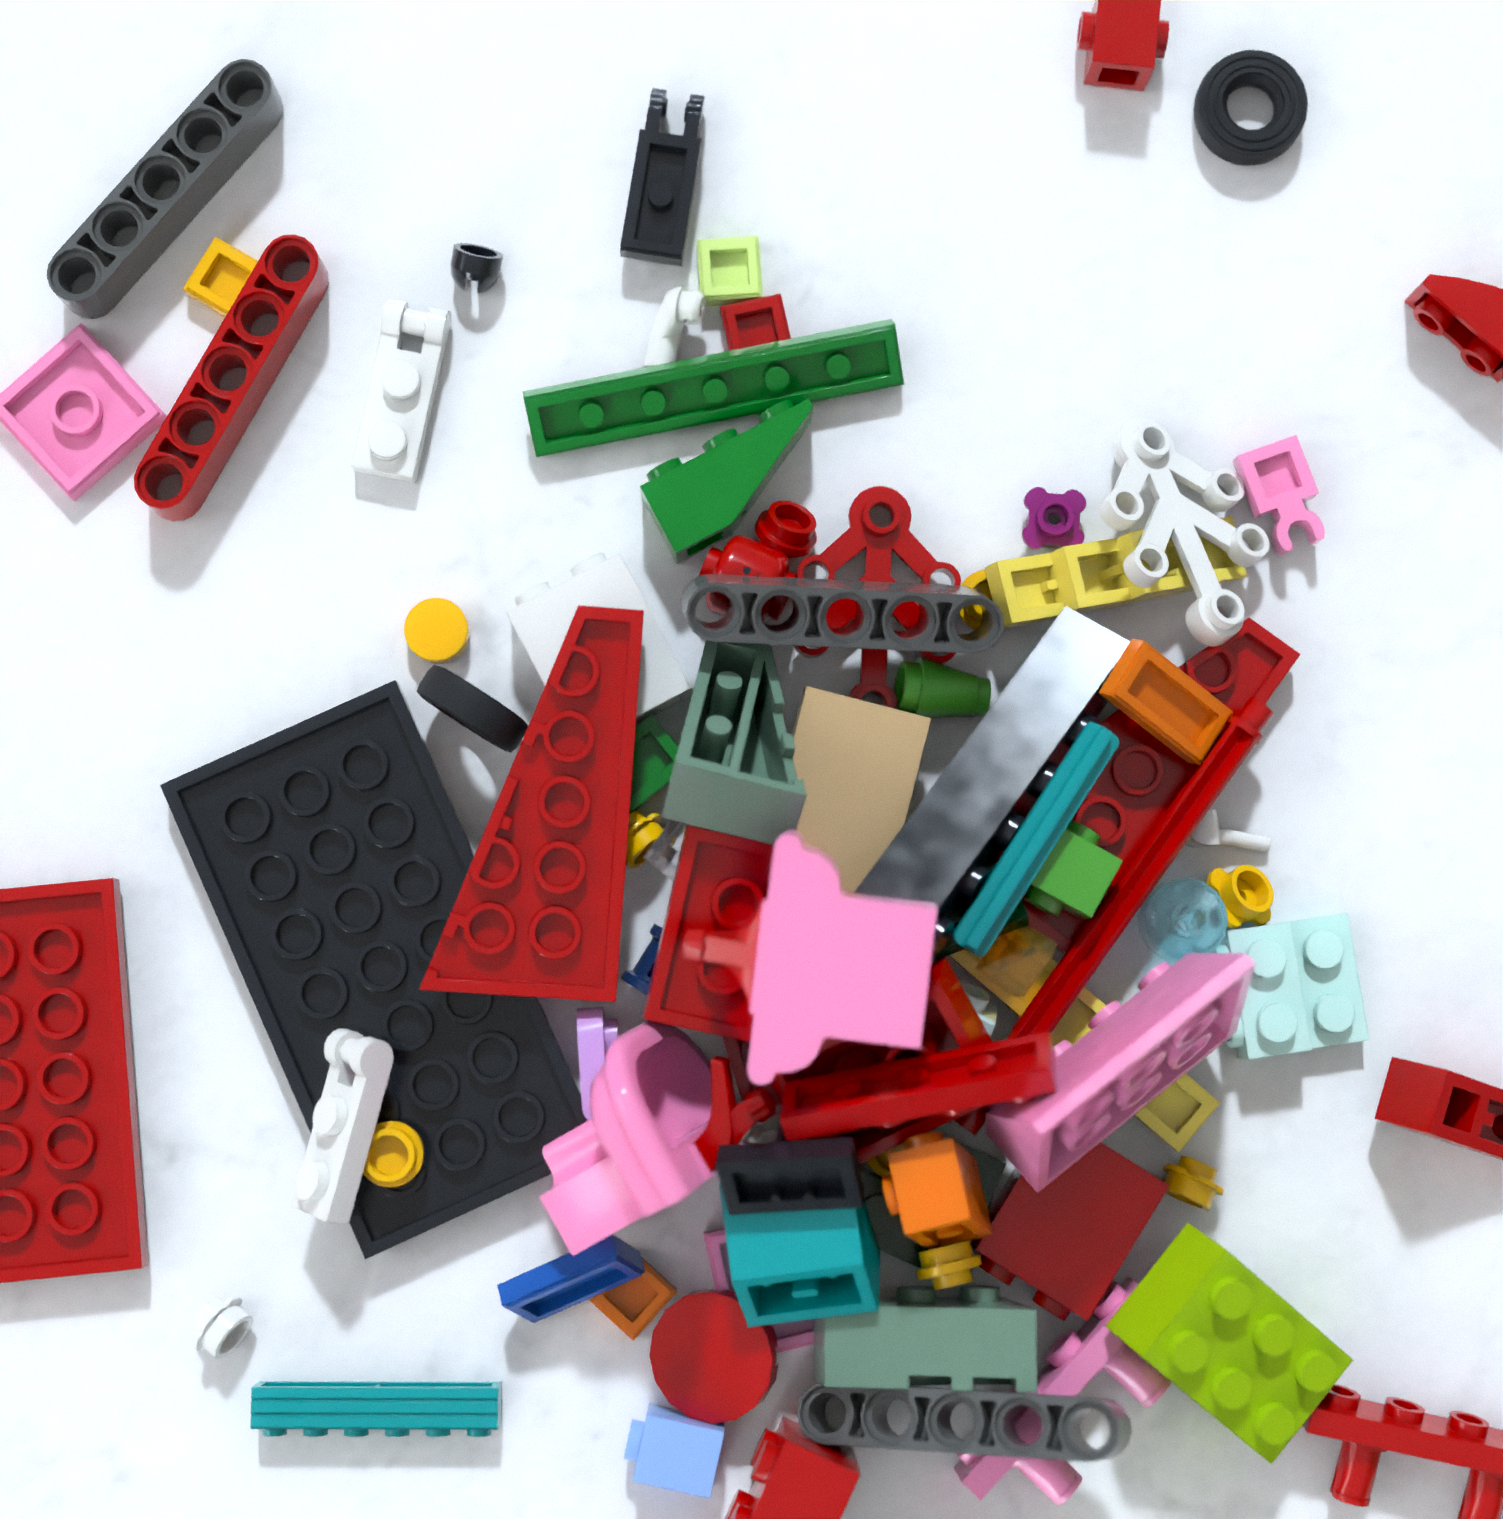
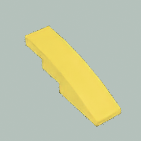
(1089, 578)

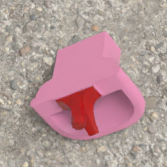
(823, 962)
(650, 1134)

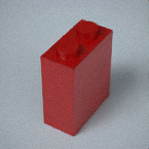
(1070, 1232)

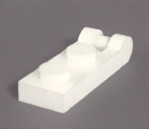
(401, 392)
(343, 1125)

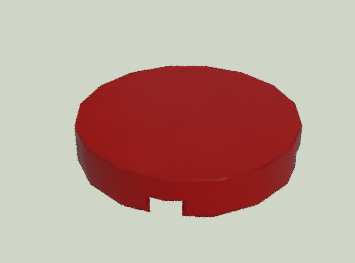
(710, 1357)

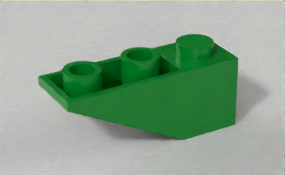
(712, 493)

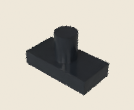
(790, 1175)

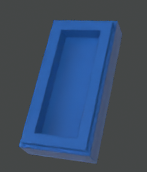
(571, 1279)

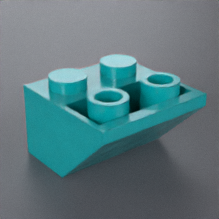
(803, 1264)

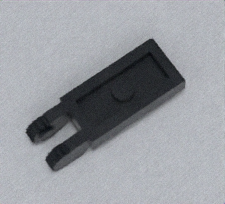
(663, 184)

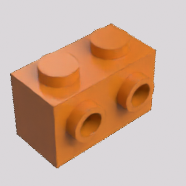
(936, 1192)

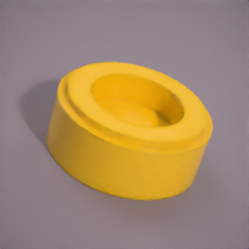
(436, 630)

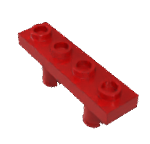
(1406, 1429)

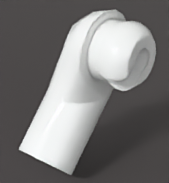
(665, 333)

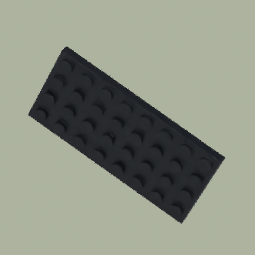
(333, 888)

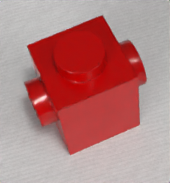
(1122, 42)

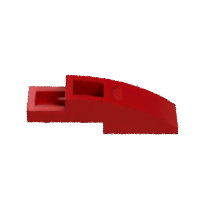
(1467, 316)

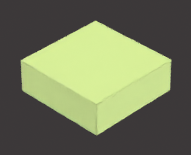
(729, 270)

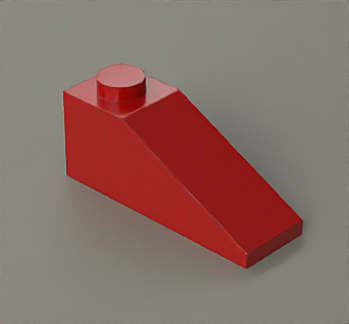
(1443, 1106)

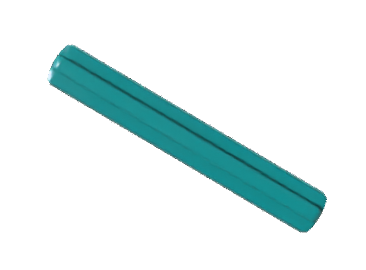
(1035, 839)

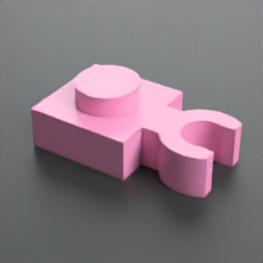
(1279, 483)

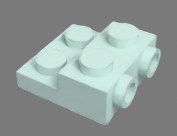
(1301, 987)

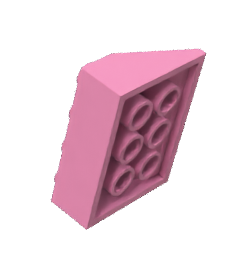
(1123, 1062)

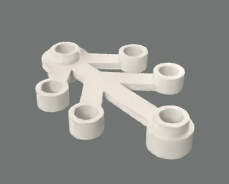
(1148, 454)

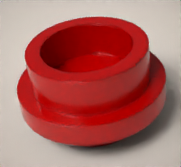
(787, 528)

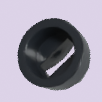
(475, 264)

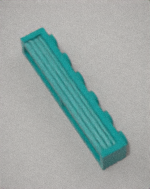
(376, 1406)

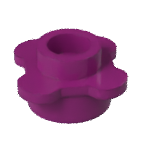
(1040, 505)

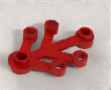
(878, 546)

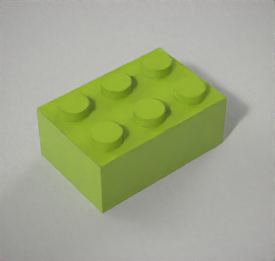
(1229, 1342)

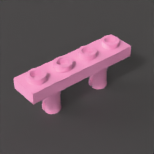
(1072, 1364)

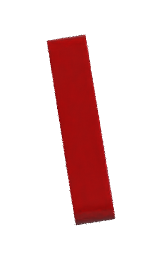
(231, 348)

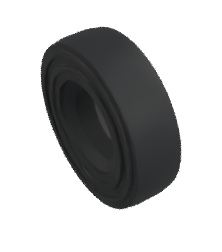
(1256, 70)
(472, 708)

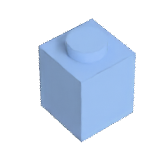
(675, 1451)

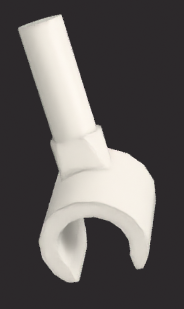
(1208, 834)

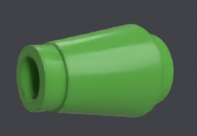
(940, 690)

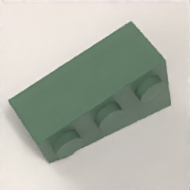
(734, 749)
(930, 1342)

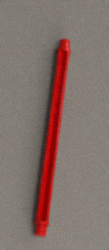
(1138, 880)

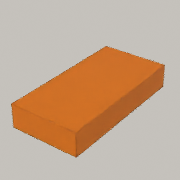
(1165, 701)

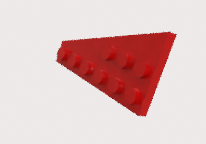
(1148, 775)
(552, 862)

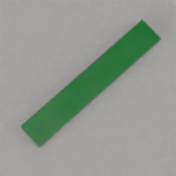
(713, 387)

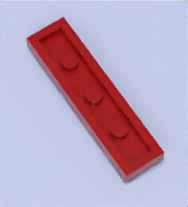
(919, 1087)

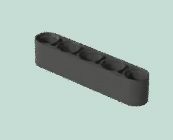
(169, 159)
(869, 628)
(994, 1416)

